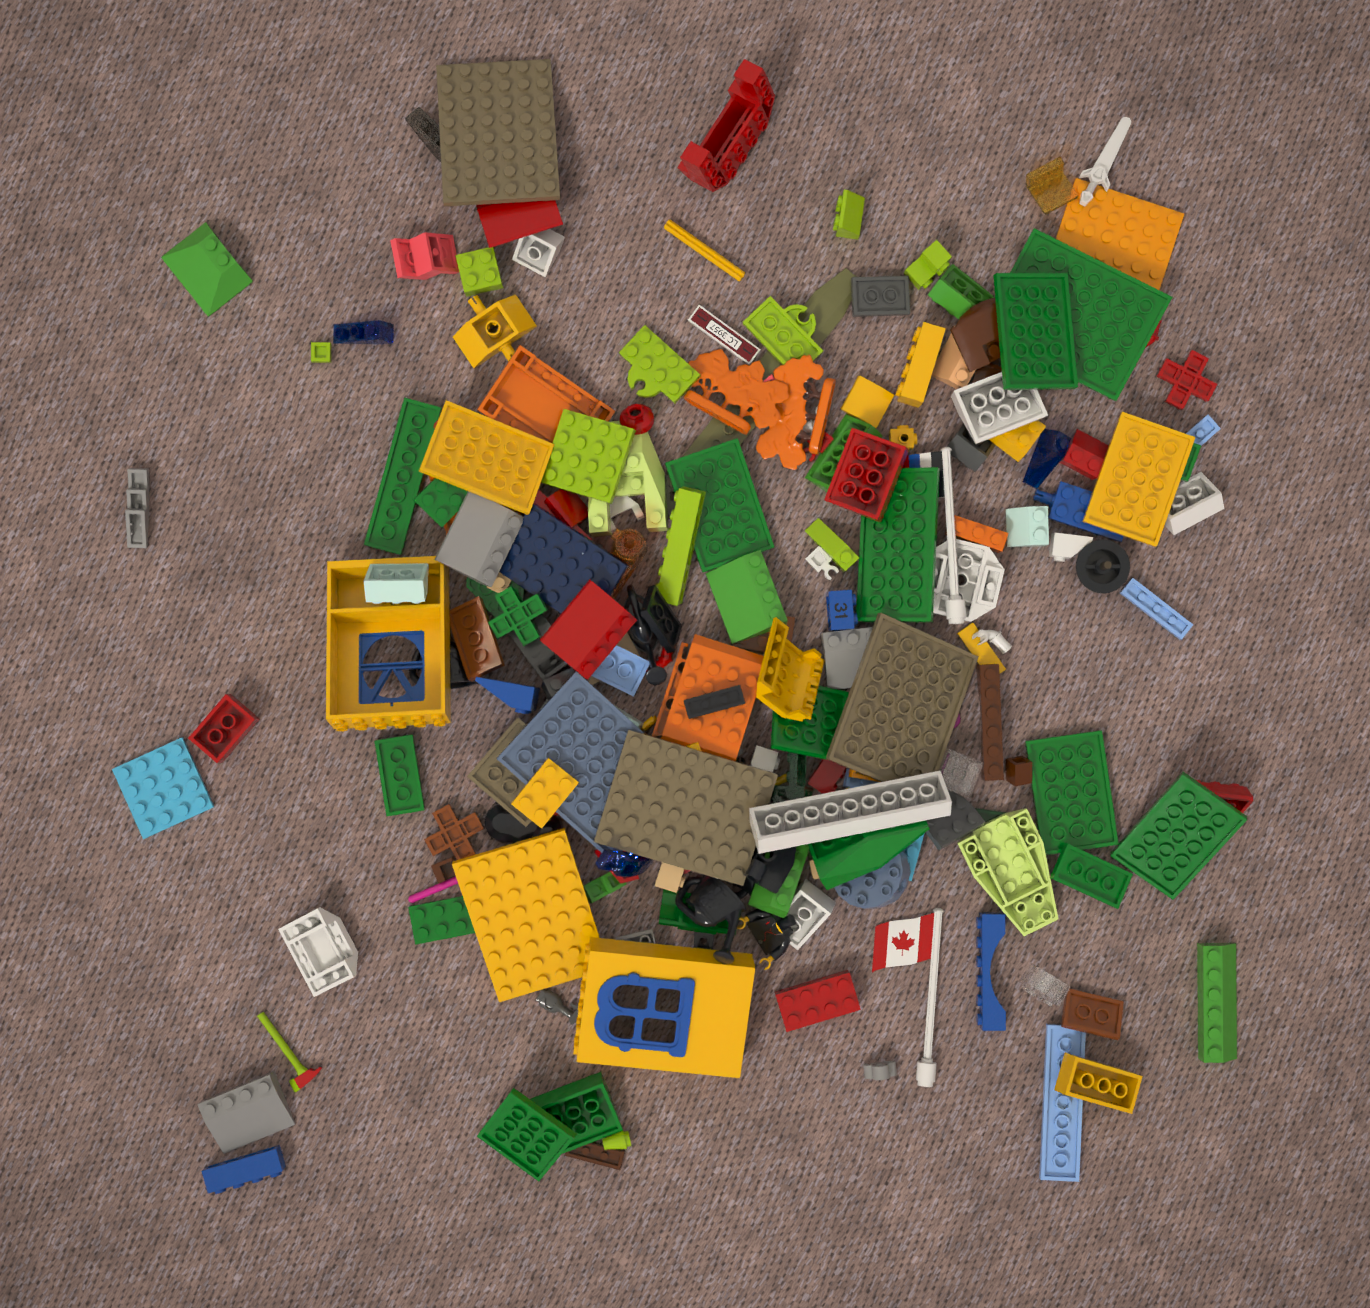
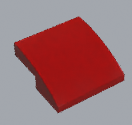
(568, 507)

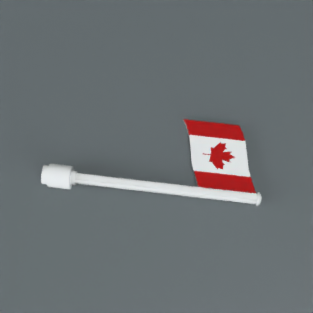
(905, 944)

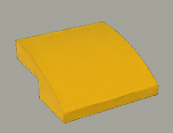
(867, 401)

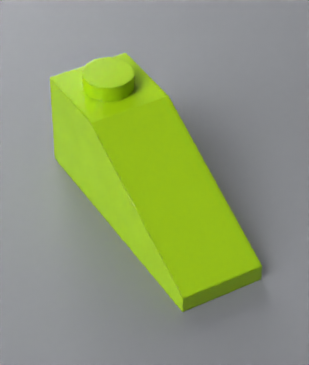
(832, 544)

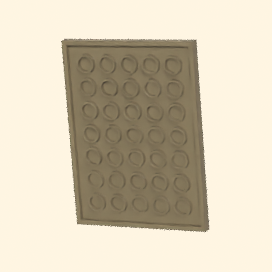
(497, 132)
(901, 703)
(683, 807)

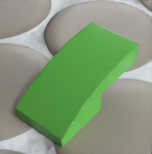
(601, 887)

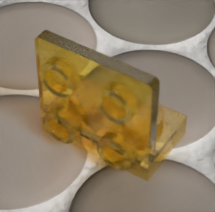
(1050, 186)

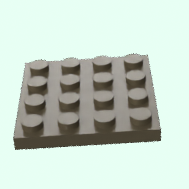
(496, 778)

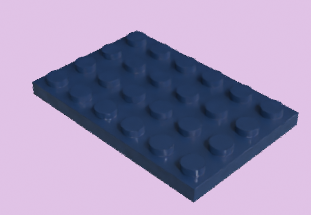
(558, 560)

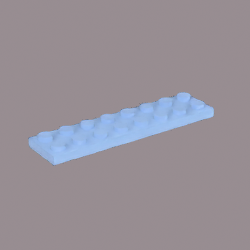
(1060, 1112)

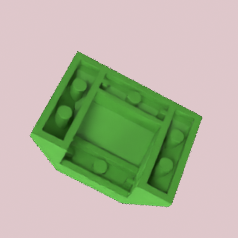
(207, 269)

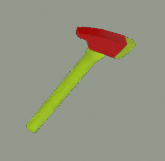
(304, 1075)

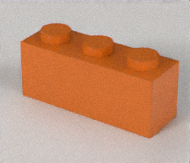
(979, 534)

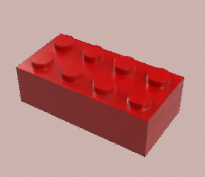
(817, 1000)

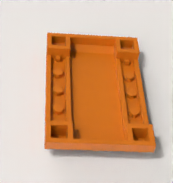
(533, 397)
(708, 669)

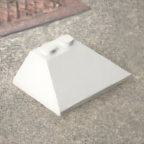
(321, 949)

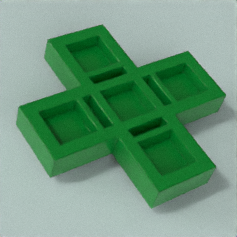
(517, 616)

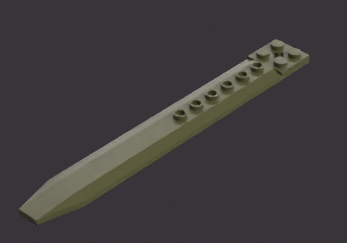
(829, 307)

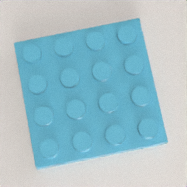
(163, 788)

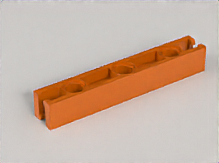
(669, 694)

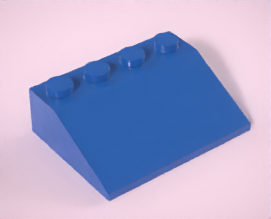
(516, 696)

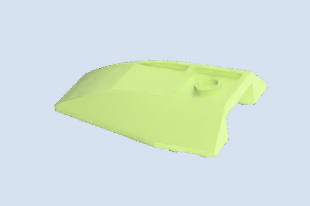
(1013, 869)

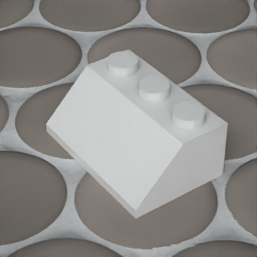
(1193, 503)

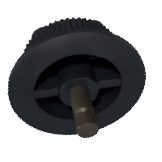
(1102, 566)

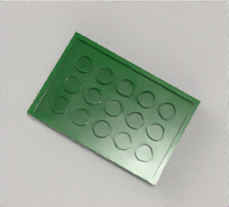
(1035, 331)
(731, 512)
(1072, 791)
(1178, 835)

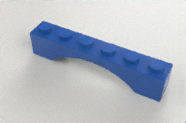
(991, 930)

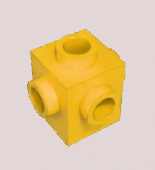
(906, 432)

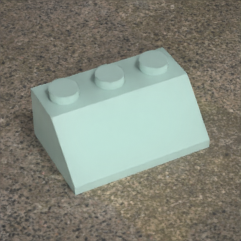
(396, 583)

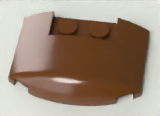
(978, 335)

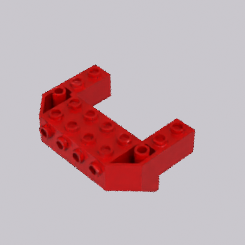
(733, 132)

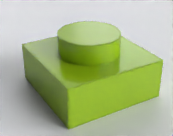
(321, 352)

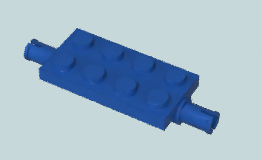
(1069, 507)

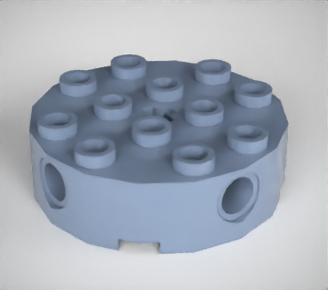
(879, 886)

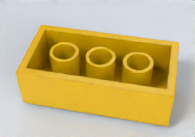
(921, 364)
(1098, 1083)

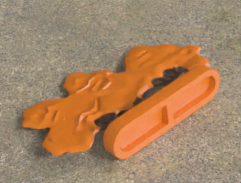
(793, 415)

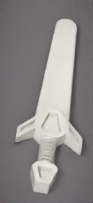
(1099, 172)

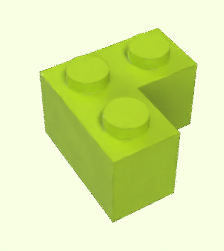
(931, 262)

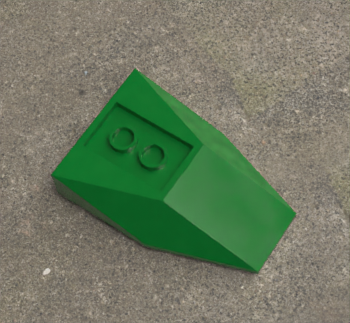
(859, 854)

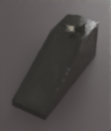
(426, 130)

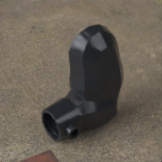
(506, 828)

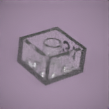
(960, 772)
(1047, 986)

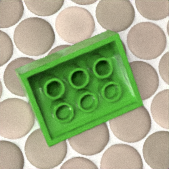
(746, 597)

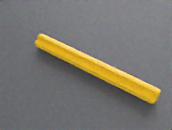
(704, 250)

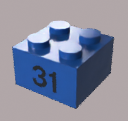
(840, 610)

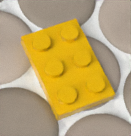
(544, 792)

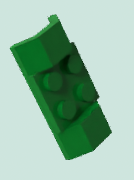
(672, 916)

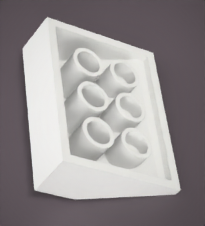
(994, 411)

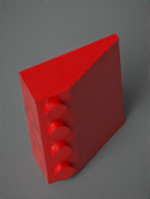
(517, 220)
(866, 474)
(588, 629)

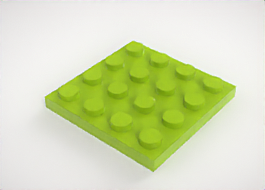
(588, 456)

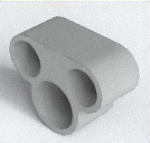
(880, 1070)

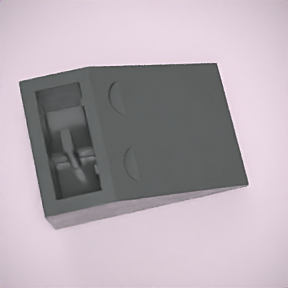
(538, 654)

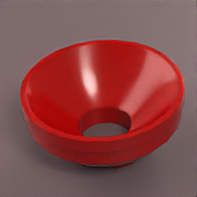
(641, 422)

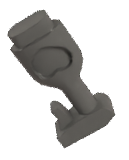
(553, 1004)

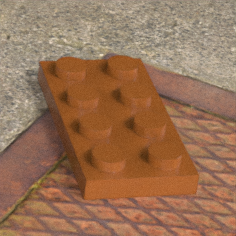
(475, 639)

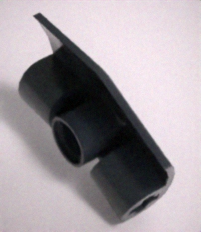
(773, 871)

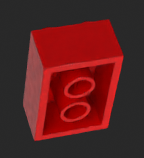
(223, 728)

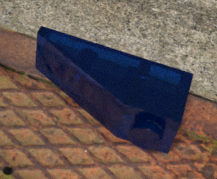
(1047, 454)

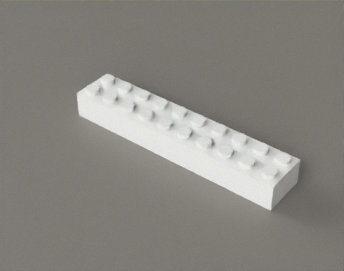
(850, 811)

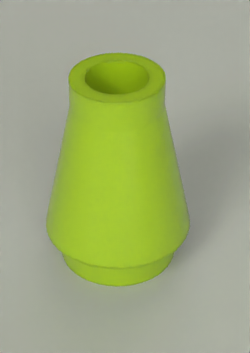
(617, 1141)

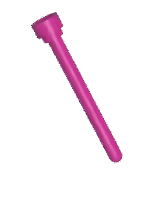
(432, 890)

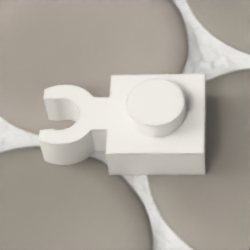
(820, 561)

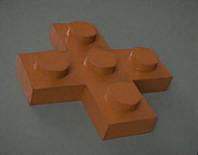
(454, 833)

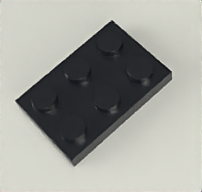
(661, 619)

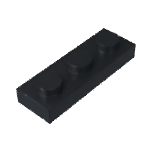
(714, 701)

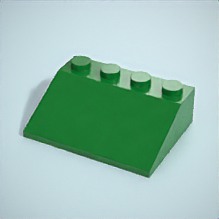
(584, 1108)

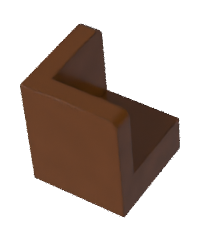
(1018, 770)
(444, 870)

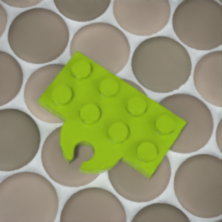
(782, 331)
(657, 367)

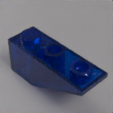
(363, 333)

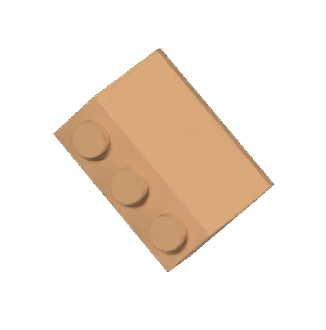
(951, 367)

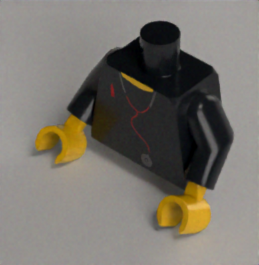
(770, 932)

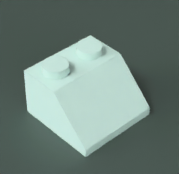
(1027, 526)

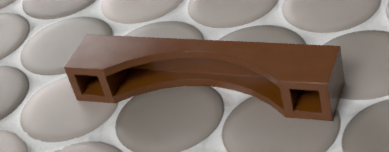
(991, 724)

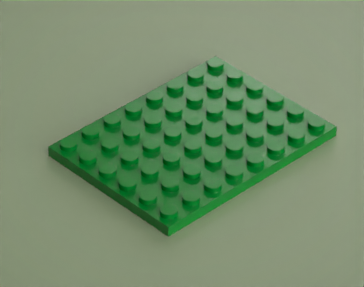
(1108, 309)

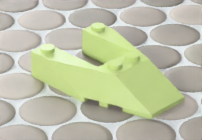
(640, 476)

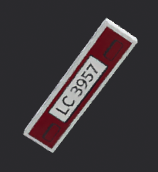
(724, 335)

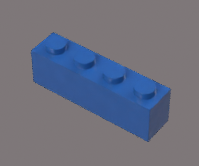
(244, 1169)

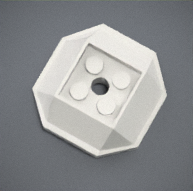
(981, 574)

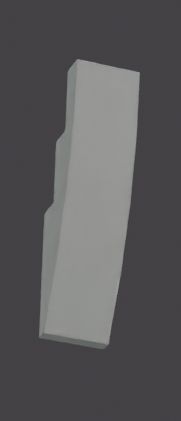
(137, 508)

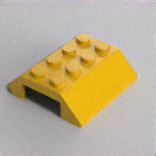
(789, 676)

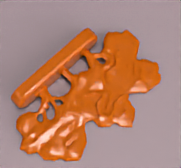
(740, 388)

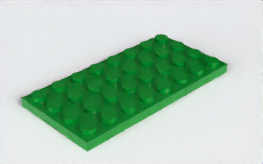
(900, 552)

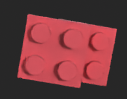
(424, 256)

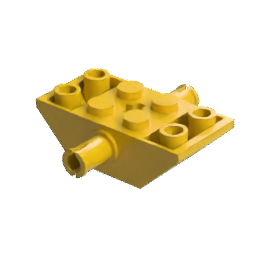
(476, 337)

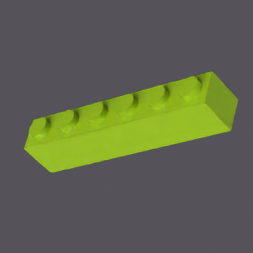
(680, 544)

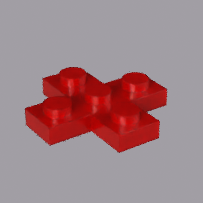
(1186, 380)

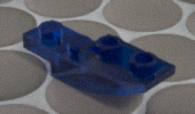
(623, 863)

